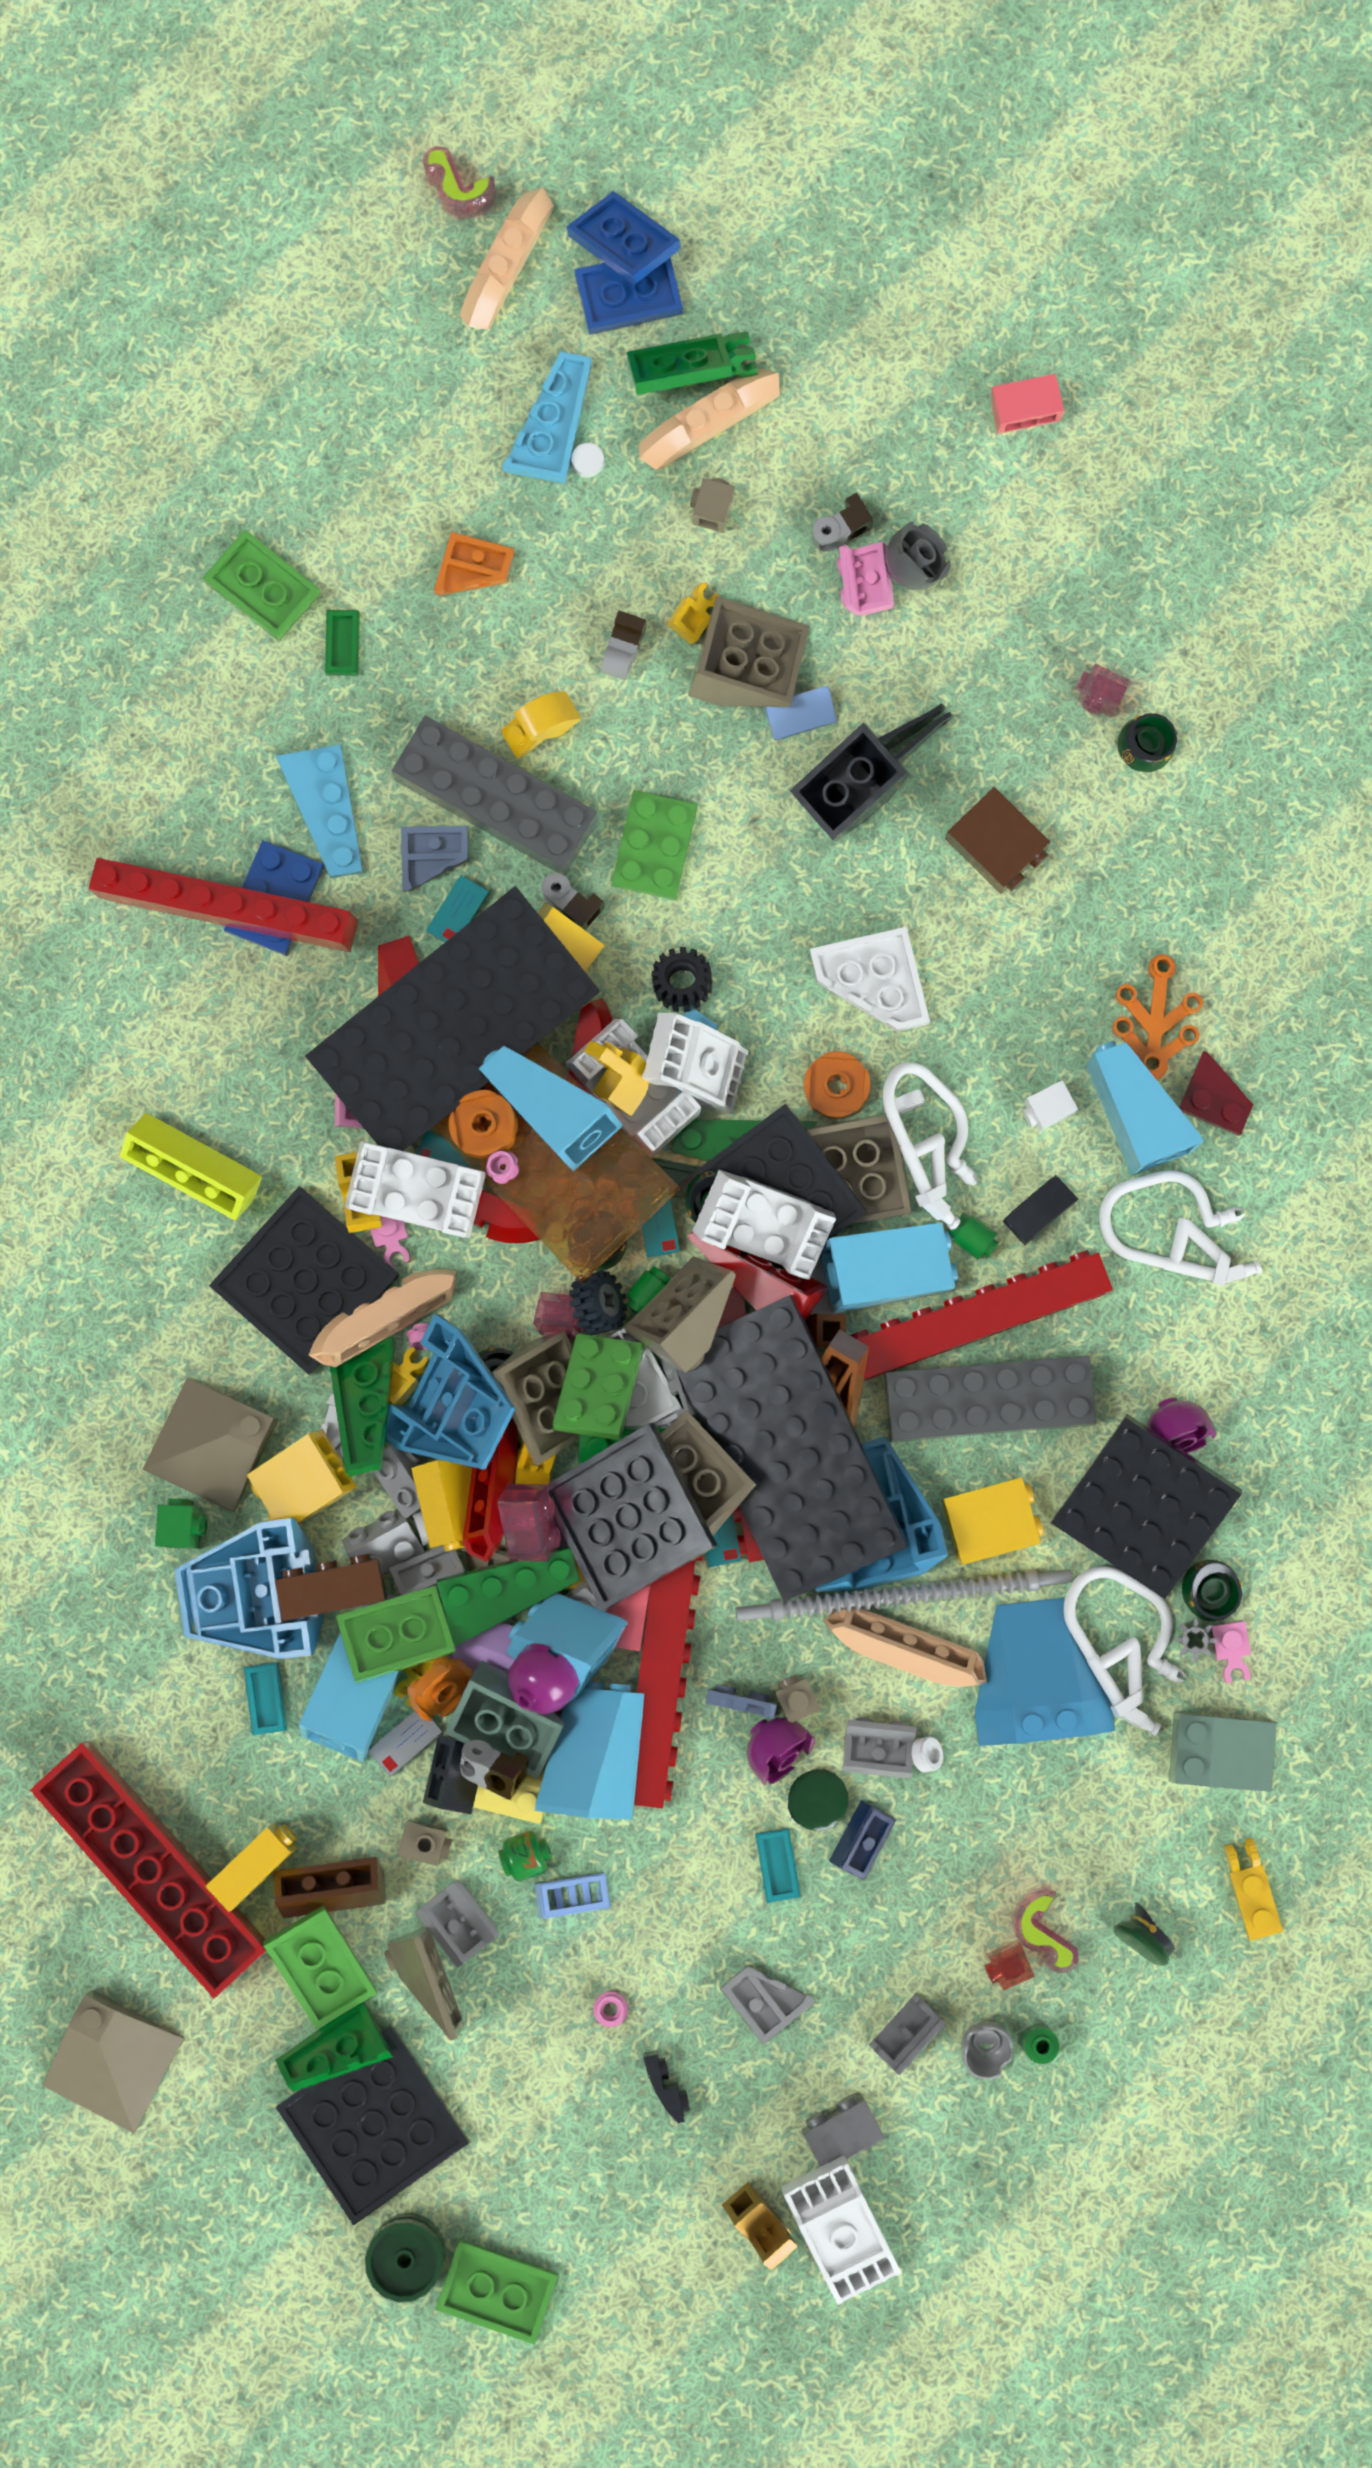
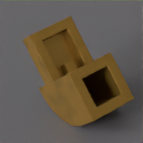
(760, 2225)

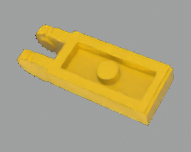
(1253, 1893)

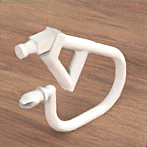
(929, 1196)
(1185, 1228)
(1123, 1707)

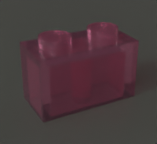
(528, 1522)

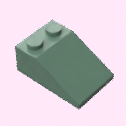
(492, 1715)
(1222, 1752)

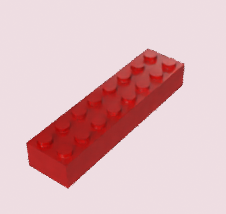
(149, 1867)

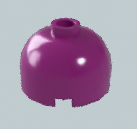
(1182, 1424)
(541, 1680)
(776, 1747)

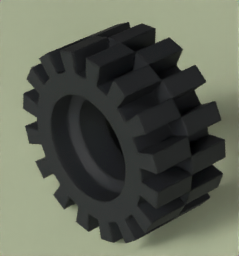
(677, 962)

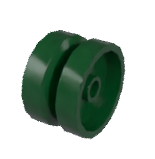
(411, 2236)

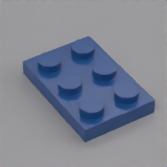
(623, 237)
(615, 303)
(279, 874)

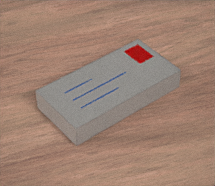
(404, 1742)

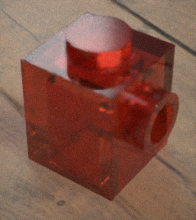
(1008, 1965)

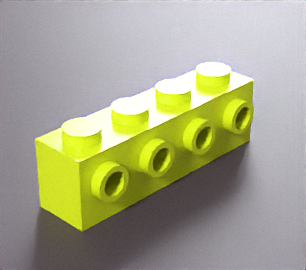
(190, 1166)

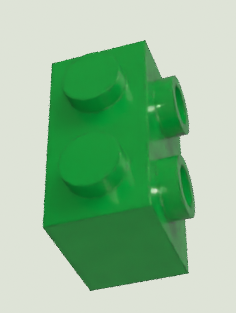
(180, 1524)

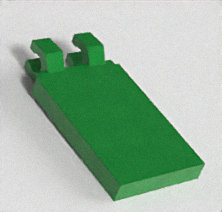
(691, 362)

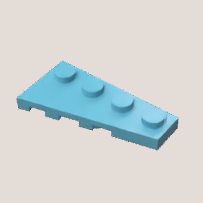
(549, 435)
(323, 797)

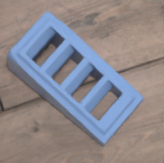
(542, 1897)

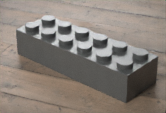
(494, 795)
(989, 1399)

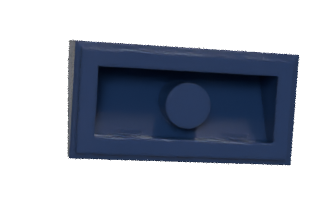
(862, 1840)

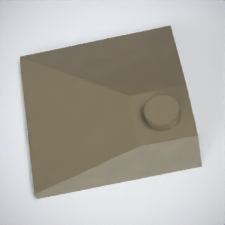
(748, 657)
(869, 1162)
(684, 1314)
(534, 1385)
(210, 1444)
(707, 1470)
(423, 1973)
(111, 2060)

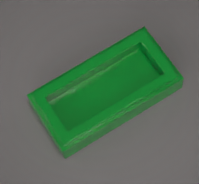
(342, 642)

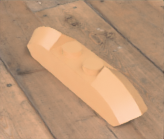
(506, 258)
(708, 417)
(374, 1322)
(907, 1648)

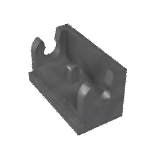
(907, 2034)

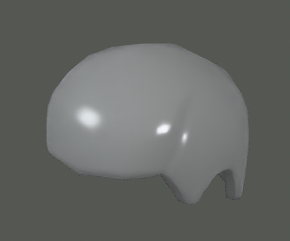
(1000, 2052)

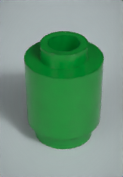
(974, 1236)
(646, 1288)
(1032, 2036)

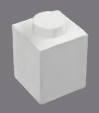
(1049, 1106)

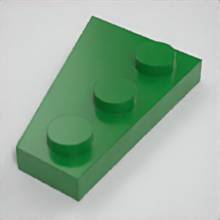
(335, 2049)

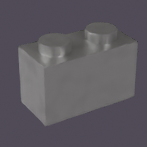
(842, 2131)

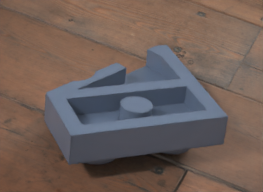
(431, 852)
(756, 1702)

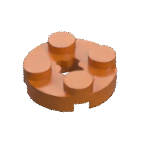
(850, 1072)
(499, 1135)
(440, 1688)

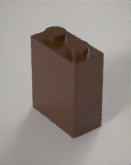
(998, 841)

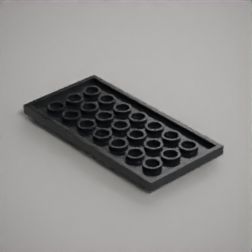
(427, 1035)
(786, 1427)

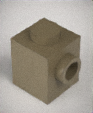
(712, 504)
(796, 1698)
(424, 1843)

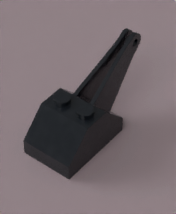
(861, 774)

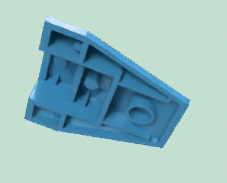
(456, 1406)
(915, 1518)
(235, 1596)
(1037, 1680)

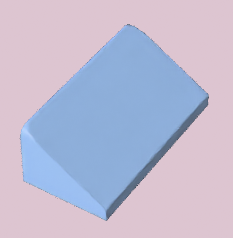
(806, 713)

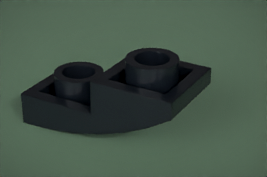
(1040, 1210)
(672, 2099)

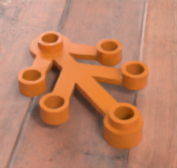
(1156, 1023)

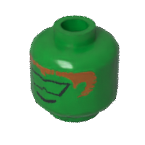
(524, 1856)

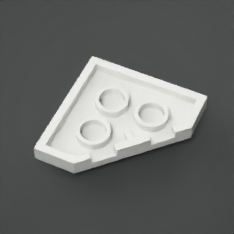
(875, 976)

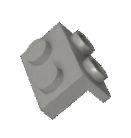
(398, 1479)
(386, 1539)
(878, 1748)
(457, 1923)

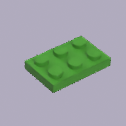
(262, 585)
(654, 845)
(598, 1386)
(395, 1634)
(320, 1967)
(497, 2291)

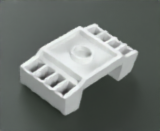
(695, 1061)
(662, 1111)
(415, 1189)
(764, 1223)
(651, 1394)
(840, 2229)

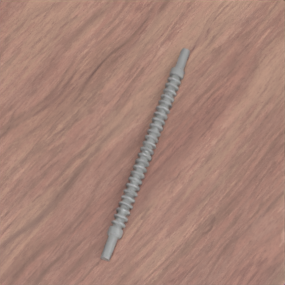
(1030, 1580)

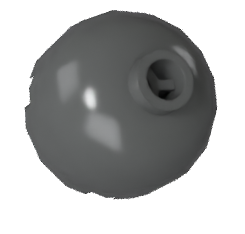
(917, 557)

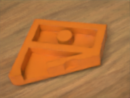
(472, 565)

